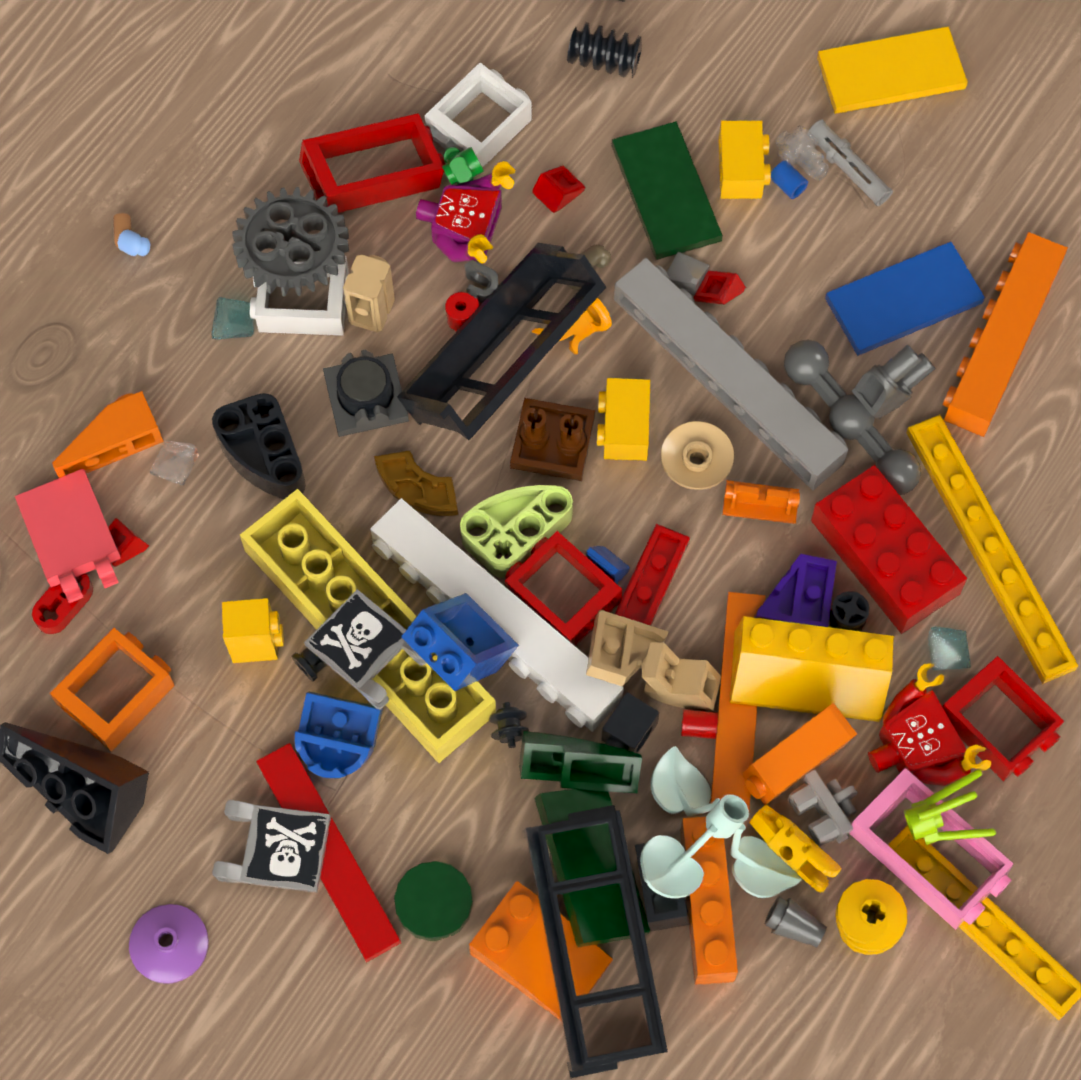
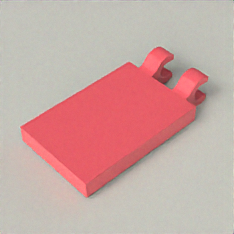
(69, 532)

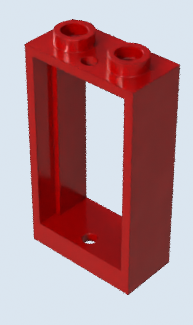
(378, 188)

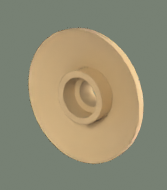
(700, 441)

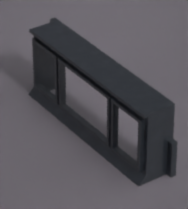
(486, 329)
(569, 1003)

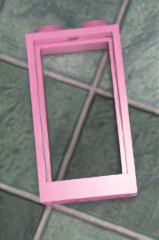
(909, 787)

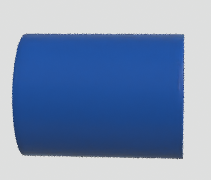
(789, 179)

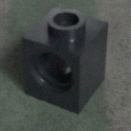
(630, 724)

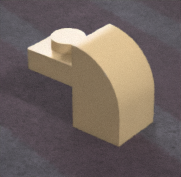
(679, 681)

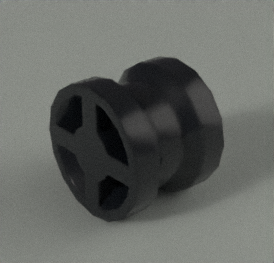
(852, 605)

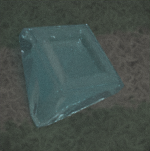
(232, 319)
(948, 648)

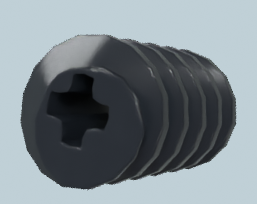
(604, 50)

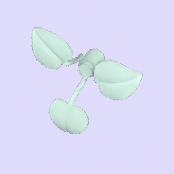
(672, 871)

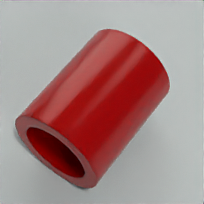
(699, 724)

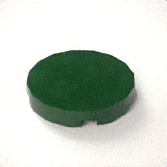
(433, 901)

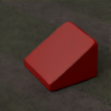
(557, 188)

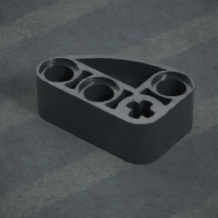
(249, 443)

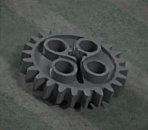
(290, 241)

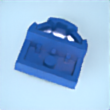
(336, 734)

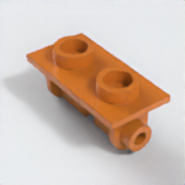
(761, 502)

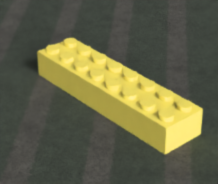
(318, 575)

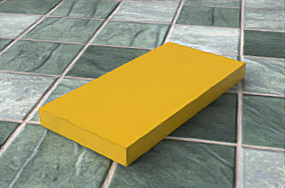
(891, 70)

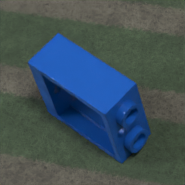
(450, 632)

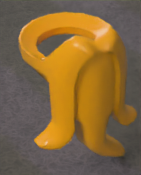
(593, 320)

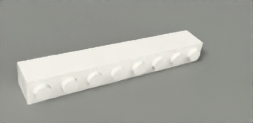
(542, 651)

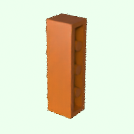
(710, 909)

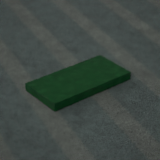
(666, 190)
(596, 912)

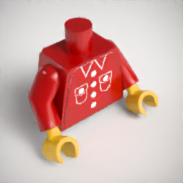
(922, 738)

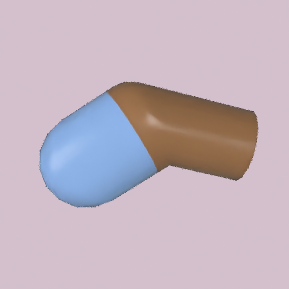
(126, 239)

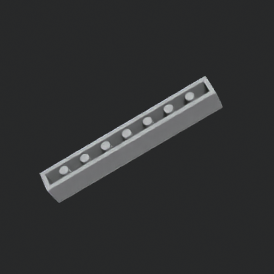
(731, 373)

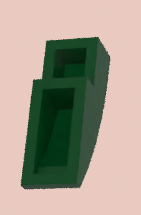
(579, 763)

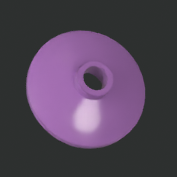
(181, 957)

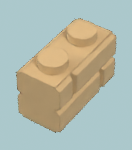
(369, 292)

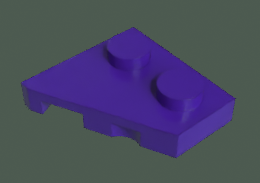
(802, 593)

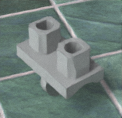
(815, 794)

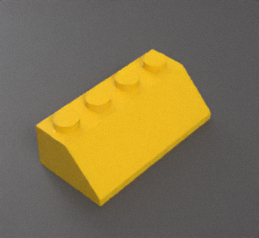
(811, 668)

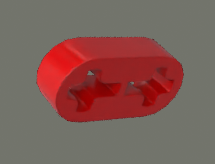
(56, 600)

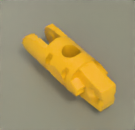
(795, 848)

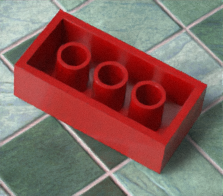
(888, 549)

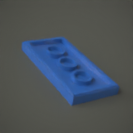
(904, 298)

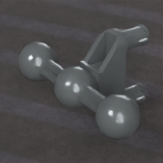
(875, 395)

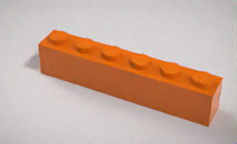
(1005, 334)

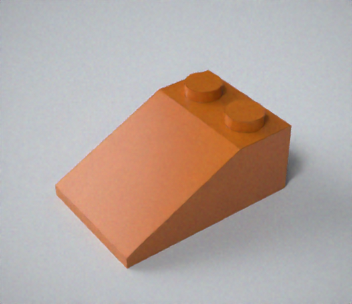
(517, 950)

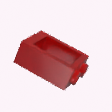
(583, 621)
(1036, 709)

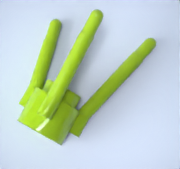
(925, 815)

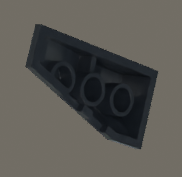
(86, 785)

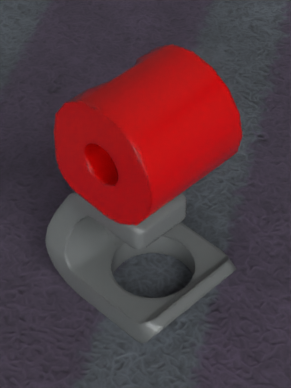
(463, 305)

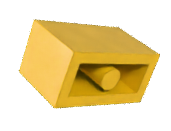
(742, 160)
(626, 419)
(251, 630)

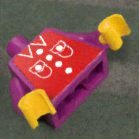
(467, 215)

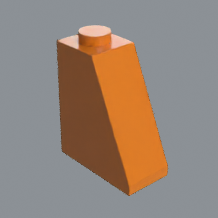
(798, 754)

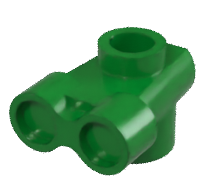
(461, 166)

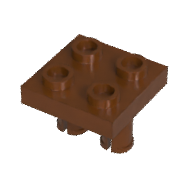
(552, 439)

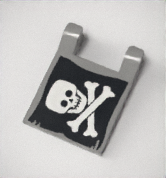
(359, 644)
(281, 849)

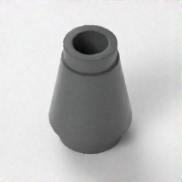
(794, 922)

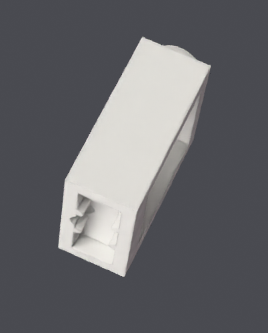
(493, 85)
(303, 321)

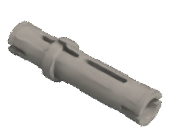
(877, 190)

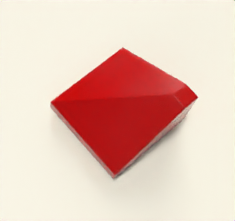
(719, 287)
(126, 541)

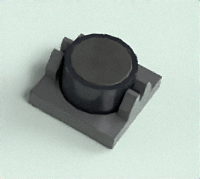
(365, 391)

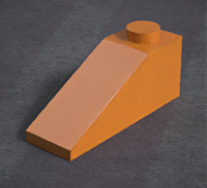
(114, 434)

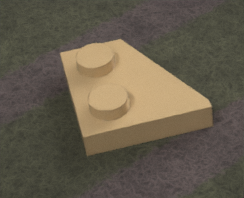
(619, 647)

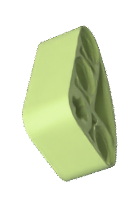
(505, 518)

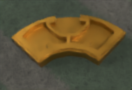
(415, 486)

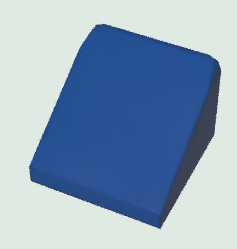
(608, 562)

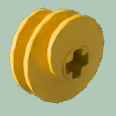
(889, 916)

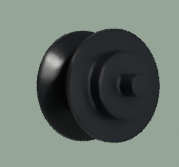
(508, 724)

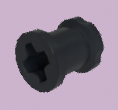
(309, 663)

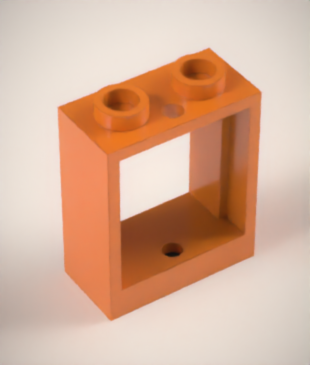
(133, 713)

